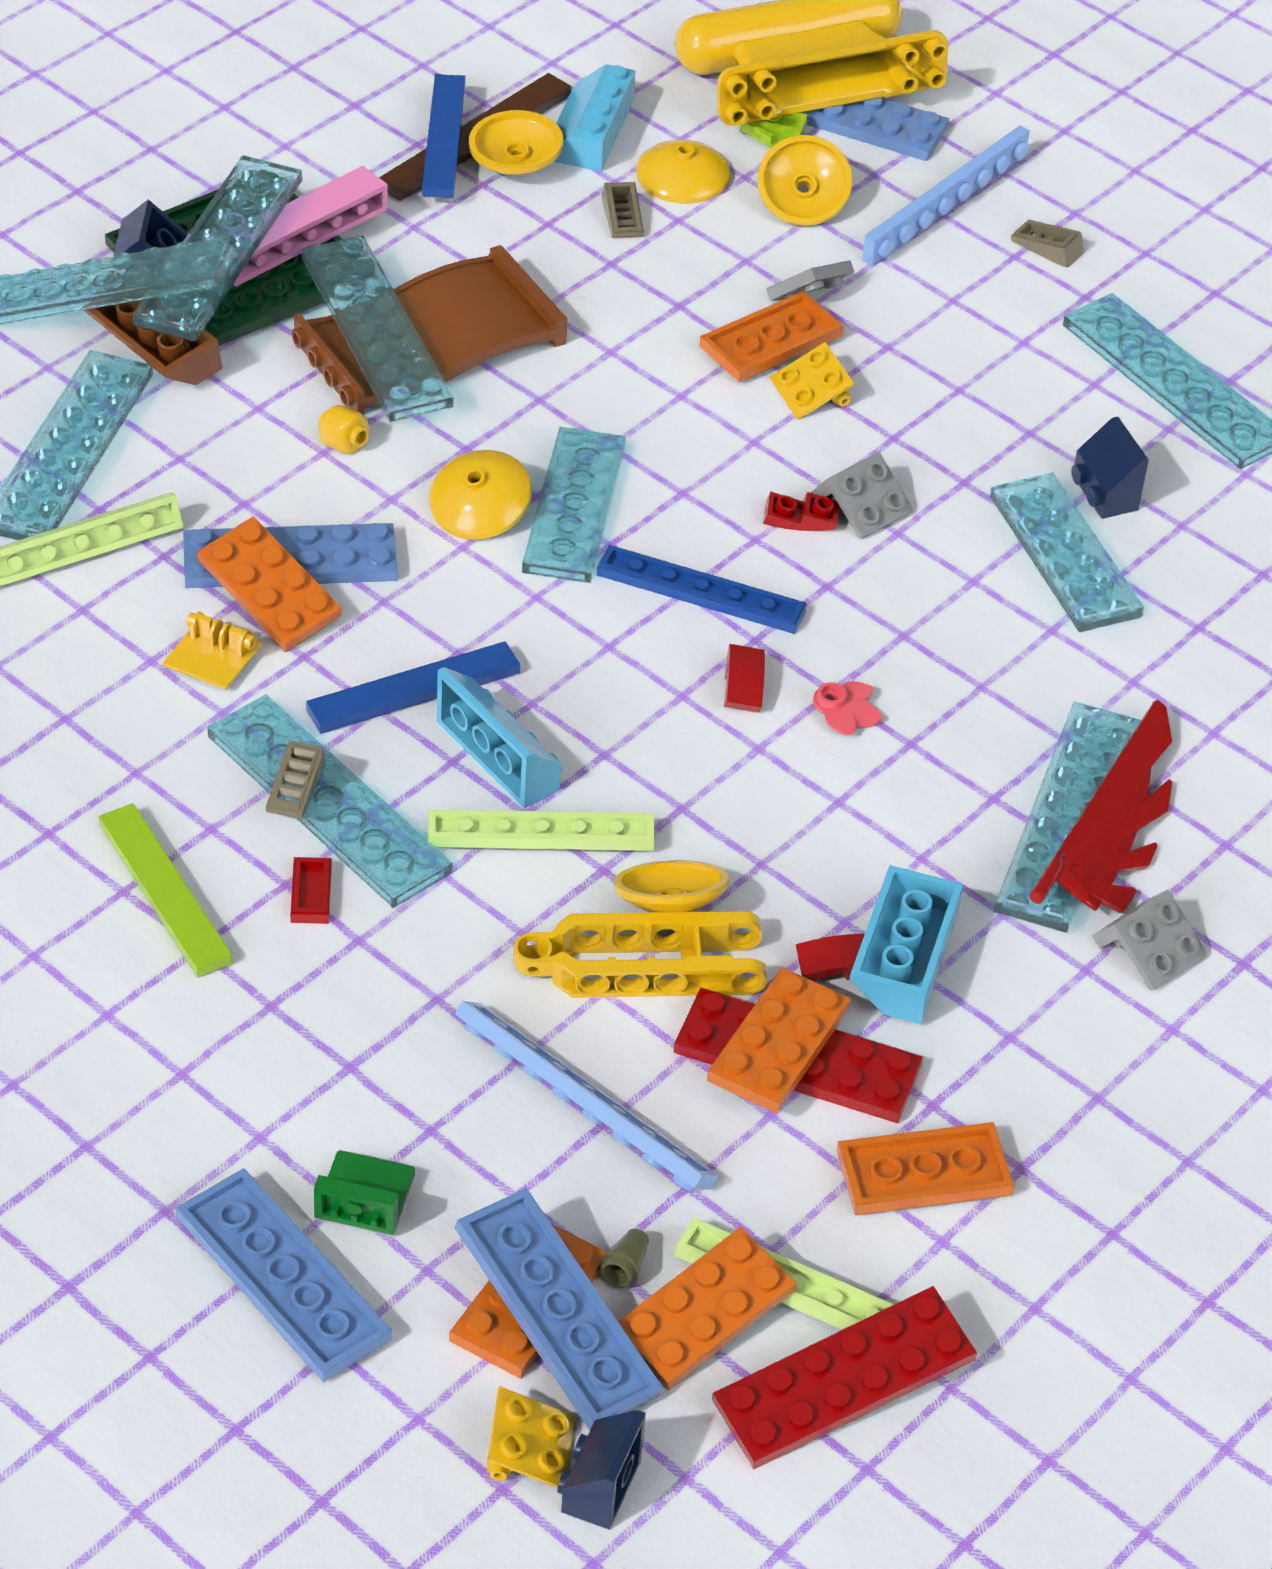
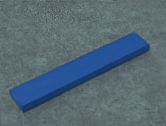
(443, 136)
(701, 589)
(408, 687)

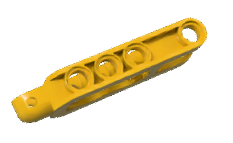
(693, 934)

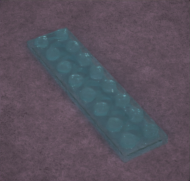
(242, 208)
(115, 279)
(377, 328)
(1174, 379)
(70, 443)
(1079, 764)
(342, 809)

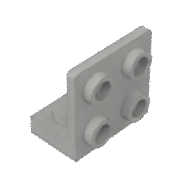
(867, 495)
(1155, 939)

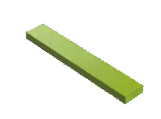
(165, 890)

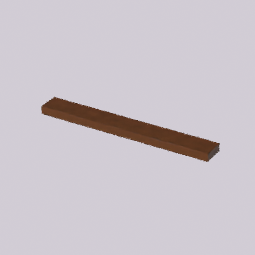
(535, 98)

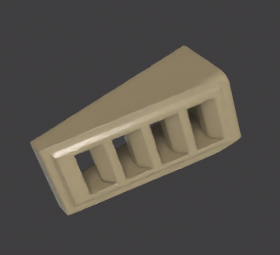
(622, 193)
(1050, 241)
(301, 759)

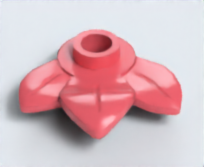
(846, 706)

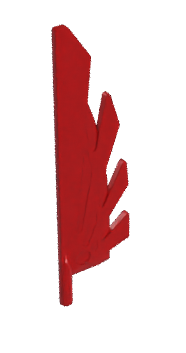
(1109, 823)

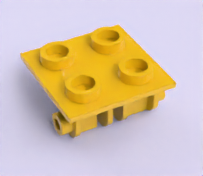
(813, 382)
(212, 650)
(529, 1438)

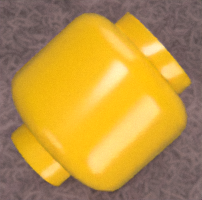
(343, 429)

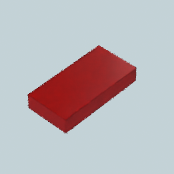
(311, 890)

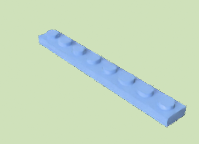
(945, 195)
(597, 1105)

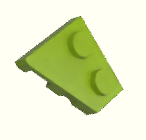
(776, 129)

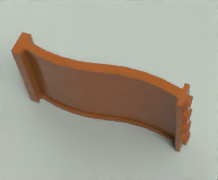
(461, 315)

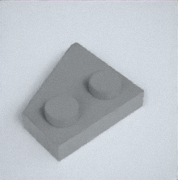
(812, 280)

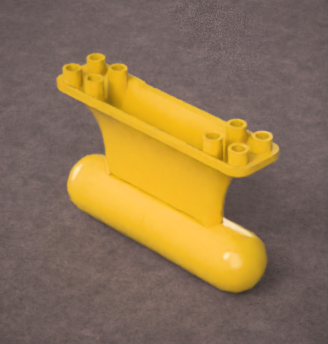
(808, 55)

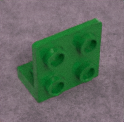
(363, 1192)

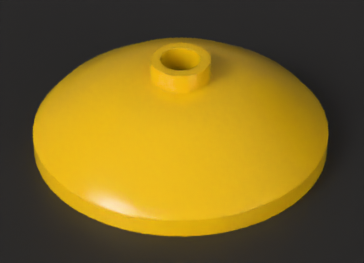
(516, 142)
(809, 163)
(683, 171)
(481, 507)
(671, 885)

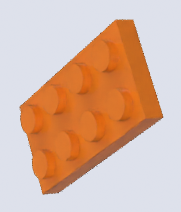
(771, 336)
(269, 584)
(779, 1040)
(924, 1168)
(706, 1307)
(491, 1329)

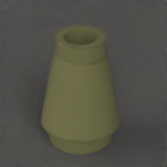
(624, 1260)

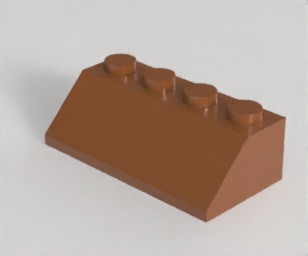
(167, 354)

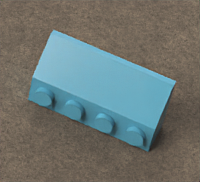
(595, 116)
(496, 739)
(906, 942)

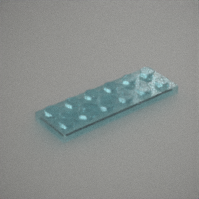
(574, 505)
(1066, 552)

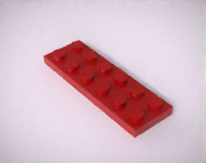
(845, 1072)
(843, 1377)

